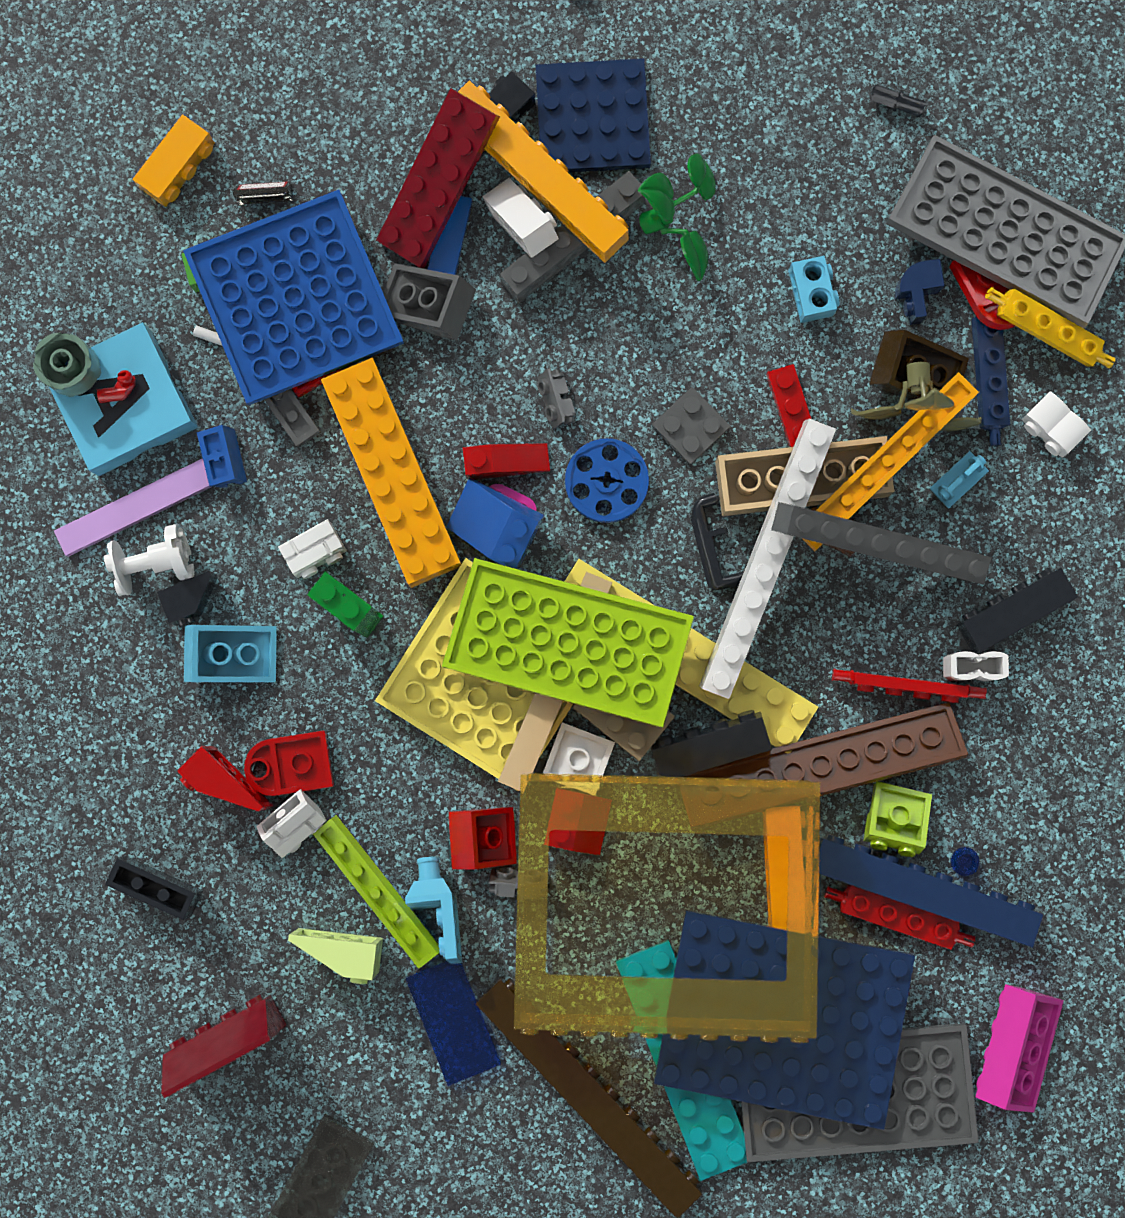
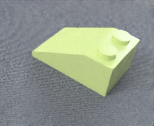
(344, 953)

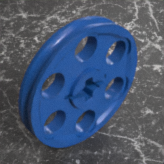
(600, 467)

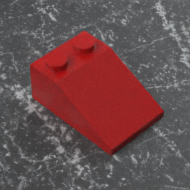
(216, 776)

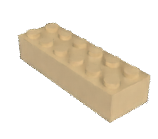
(751, 478)

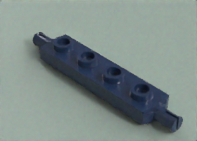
(991, 379)

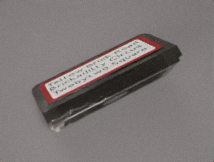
(263, 193)

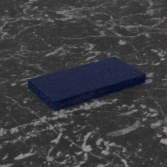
(453, 1021)

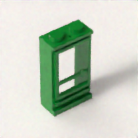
(348, 609)

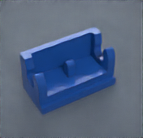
(221, 456)

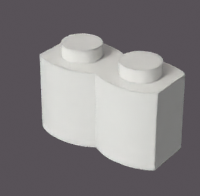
(1055, 425)
(982, 667)

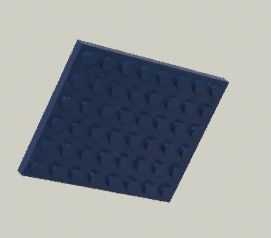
(859, 1025)

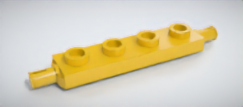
(1050, 327)

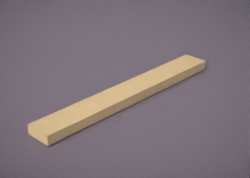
(538, 719)

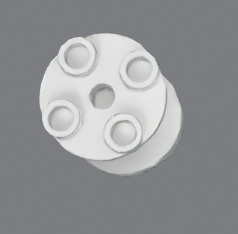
(160, 557)

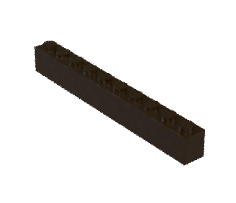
(596, 1103)

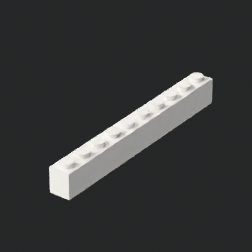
(765, 561)

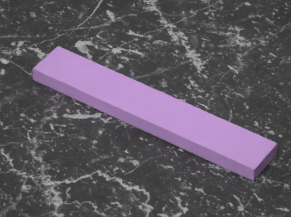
(133, 508)

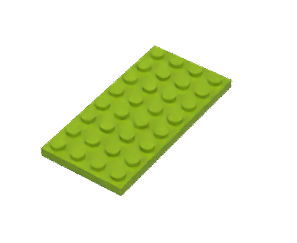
(568, 642)

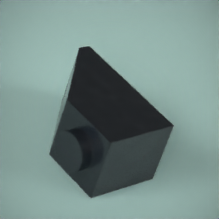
(187, 599)

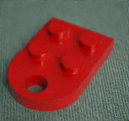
(975, 288)
(291, 764)

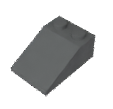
(428, 300)

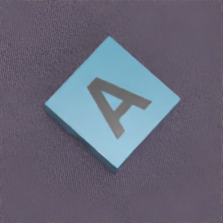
(149, 416)

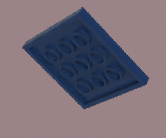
(594, 114)

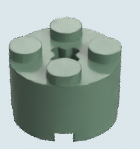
(50, 365)

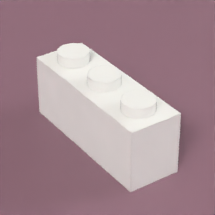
(521, 217)

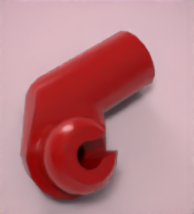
(120, 391)

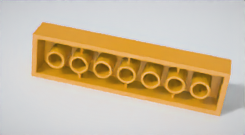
(391, 473)

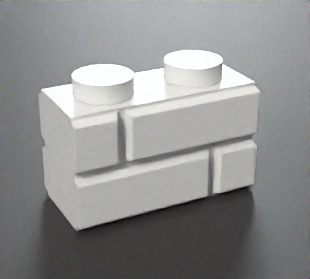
(312, 550)
(291, 824)

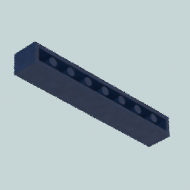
(928, 892)

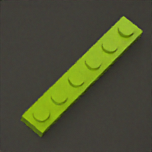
(377, 891)

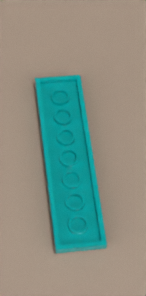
(705, 1120)

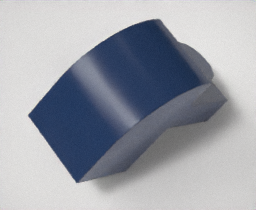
(919, 280)

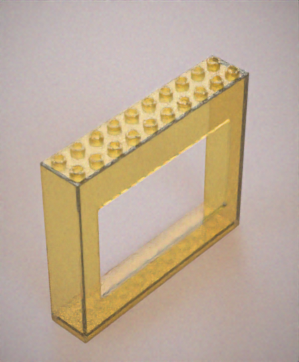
(657, 1003)

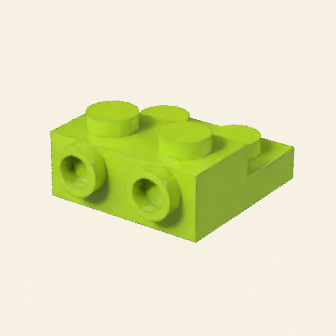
(898, 819)

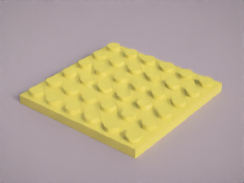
(455, 708)

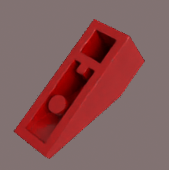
(505, 460)

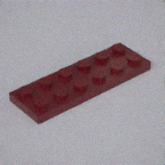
(437, 178)

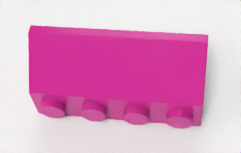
(1018, 1049)

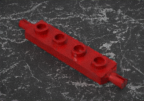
(920, 688)
(899, 916)

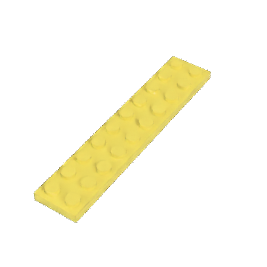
(782, 709)

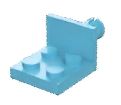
(433, 892)

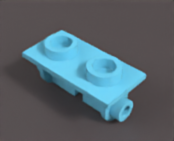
(959, 479)

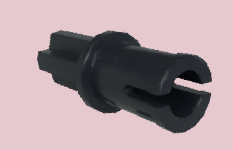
(897, 100)

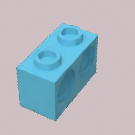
(807, 289)

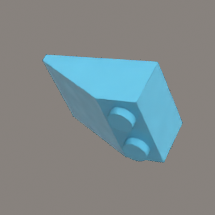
(229, 653)

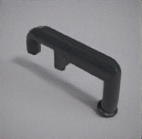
(706, 546)

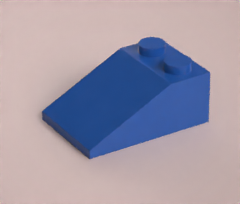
(494, 524)

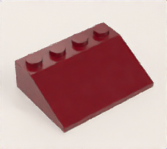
(220, 1043)

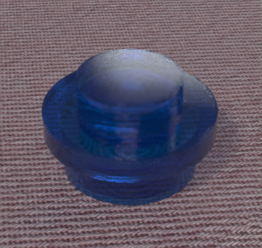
(964, 861)

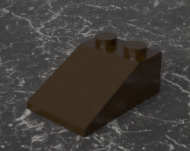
(902, 348)

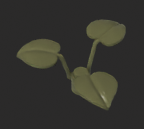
(920, 383)

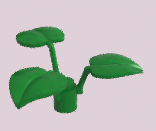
(660, 193)

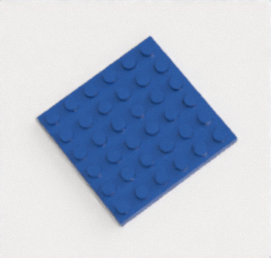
(293, 297)

